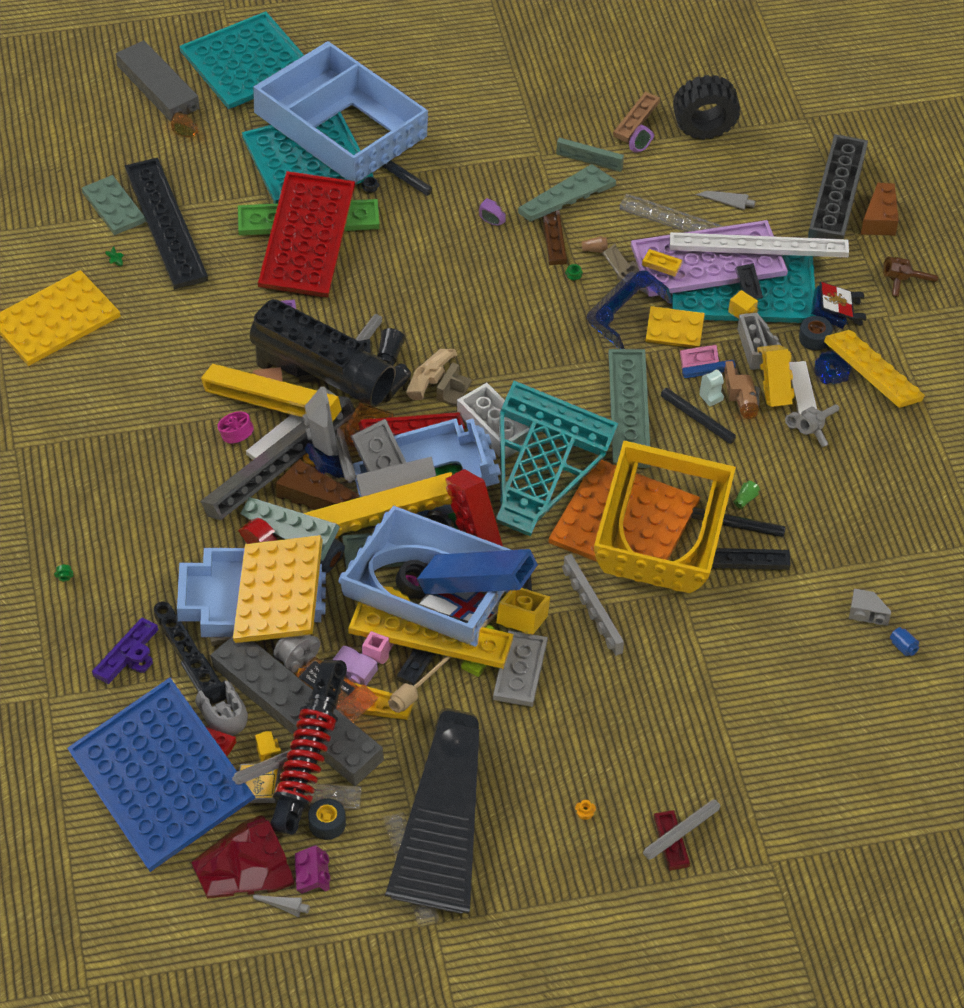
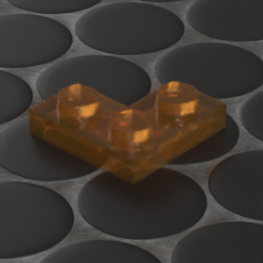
(356, 704)

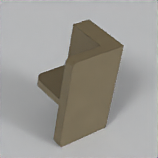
(452, 386)

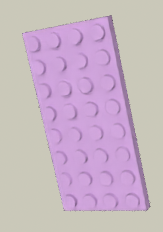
(710, 268)

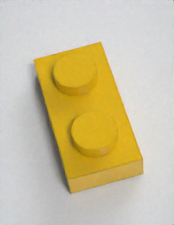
(662, 262)

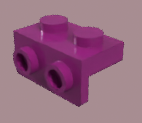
(312, 869)

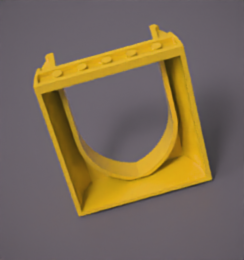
(611, 547)

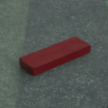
(675, 854)

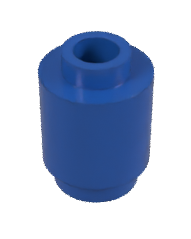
(904, 641)

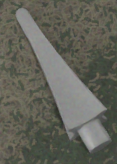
(290, 905)

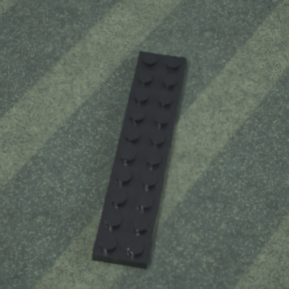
(166, 223)

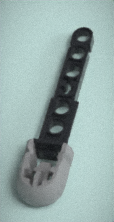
(210, 691)

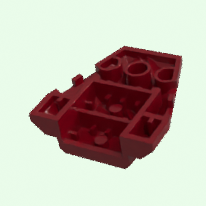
(244, 862)

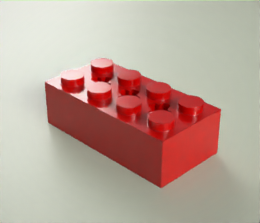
(472, 506)

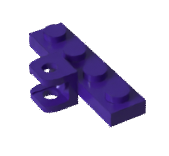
(129, 651)

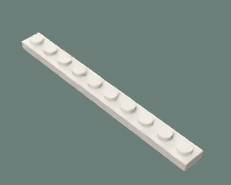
(759, 244)

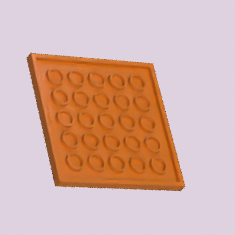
(651, 522)

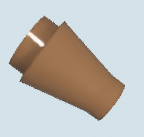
(596, 244)

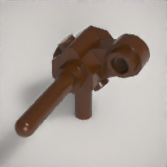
(900, 270)

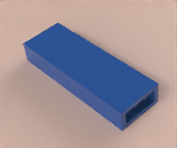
(477, 571)

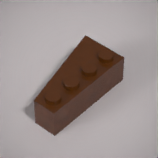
(312, 488)

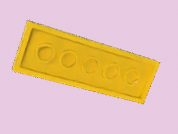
(874, 368)

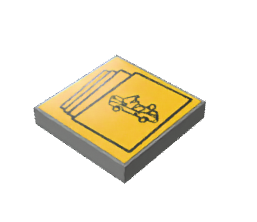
(264, 785)

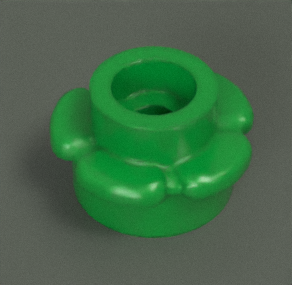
(574, 272)
(64, 572)

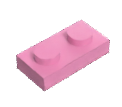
(699, 356)

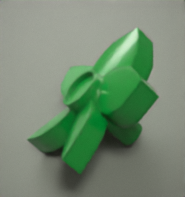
(115, 257)

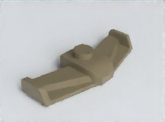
(620, 265)

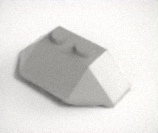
(320, 423)

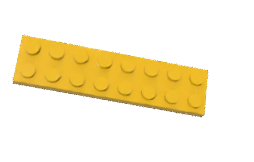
(491, 648)

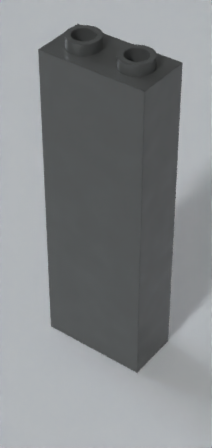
(157, 80)

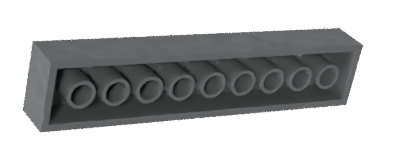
(282, 696)

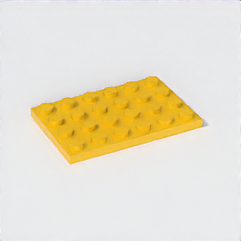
(55, 317)
(278, 589)

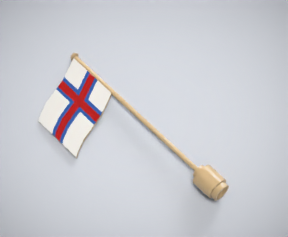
(454, 604)

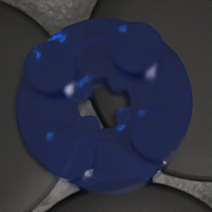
(828, 375)

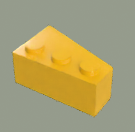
(777, 375)

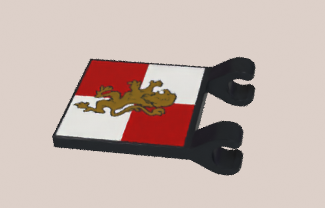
(840, 302)

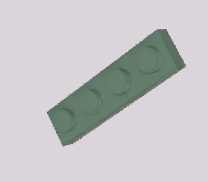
(590, 154)

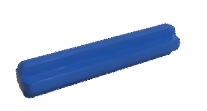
(700, 370)

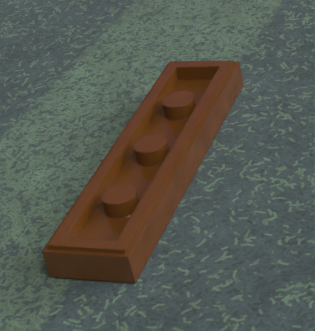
(554, 238)

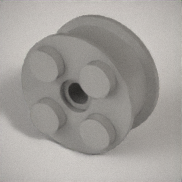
(296, 651)

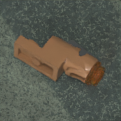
(742, 389)

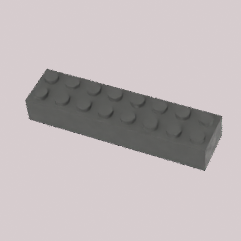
(838, 188)

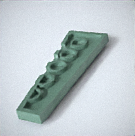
(567, 192)
(290, 523)

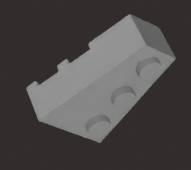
(754, 334)

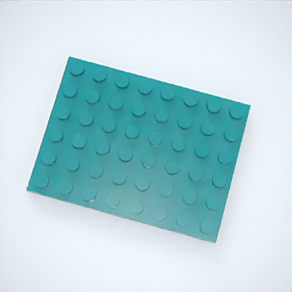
(783, 300)

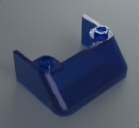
(603, 312)

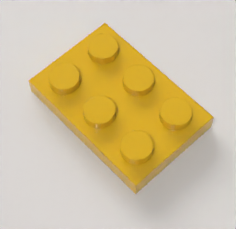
(675, 327)

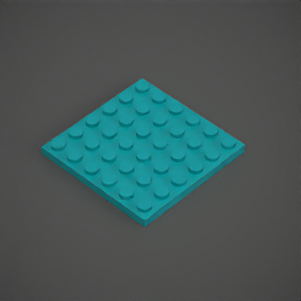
(241, 57)
(277, 153)

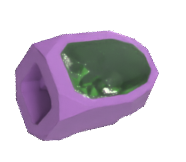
(640, 139)
(491, 212)

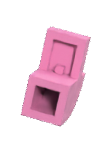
(377, 647)

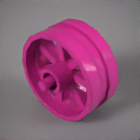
(235, 427)

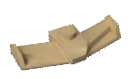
(429, 372)

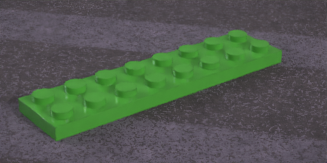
(260, 217)

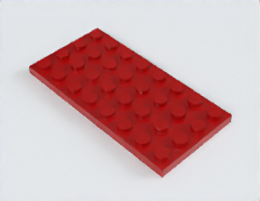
(306, 234)

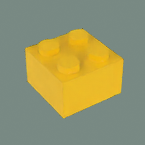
(523, 610)

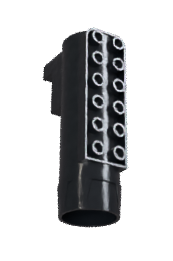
(302, 344)

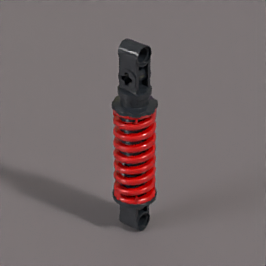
(306, 748)

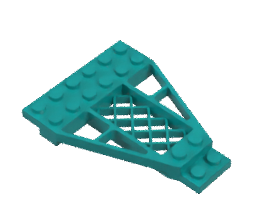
(555, 419)

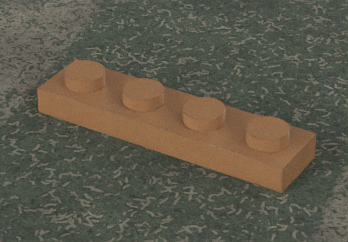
(636, 116)

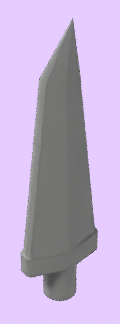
(735, 200)

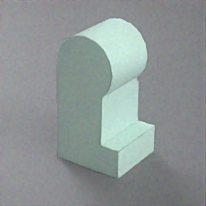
(711, 388)

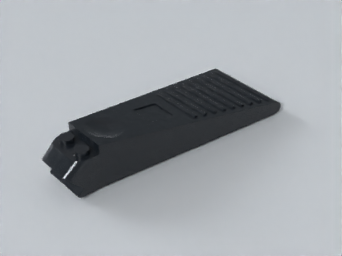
(439, 836)

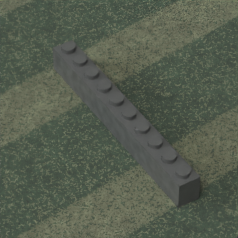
(266, 467)

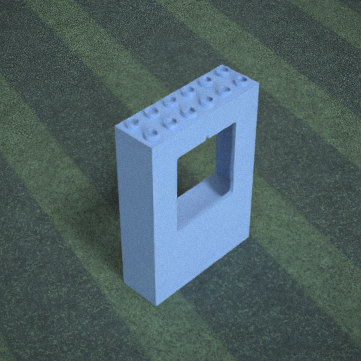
(327, 83)

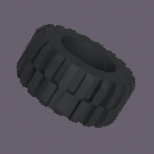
(703, 92)

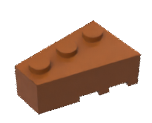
(882, 212)

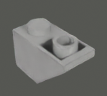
(869, 608)

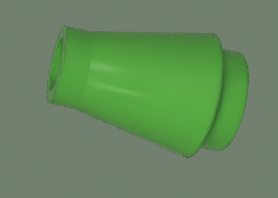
(746, 494)

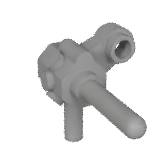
(811, 421)

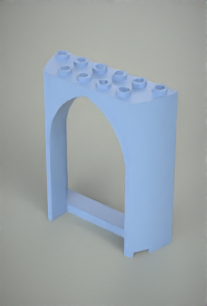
(413, 537)

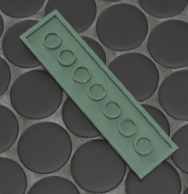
(628, 399)

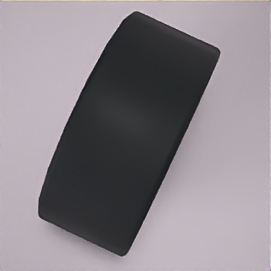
(404, 585)

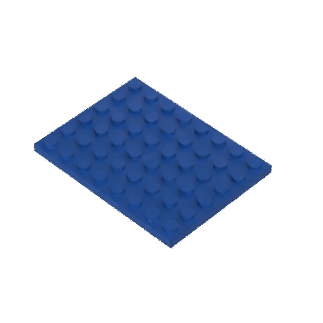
(160, 774)

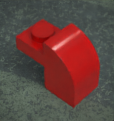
(257, 531)

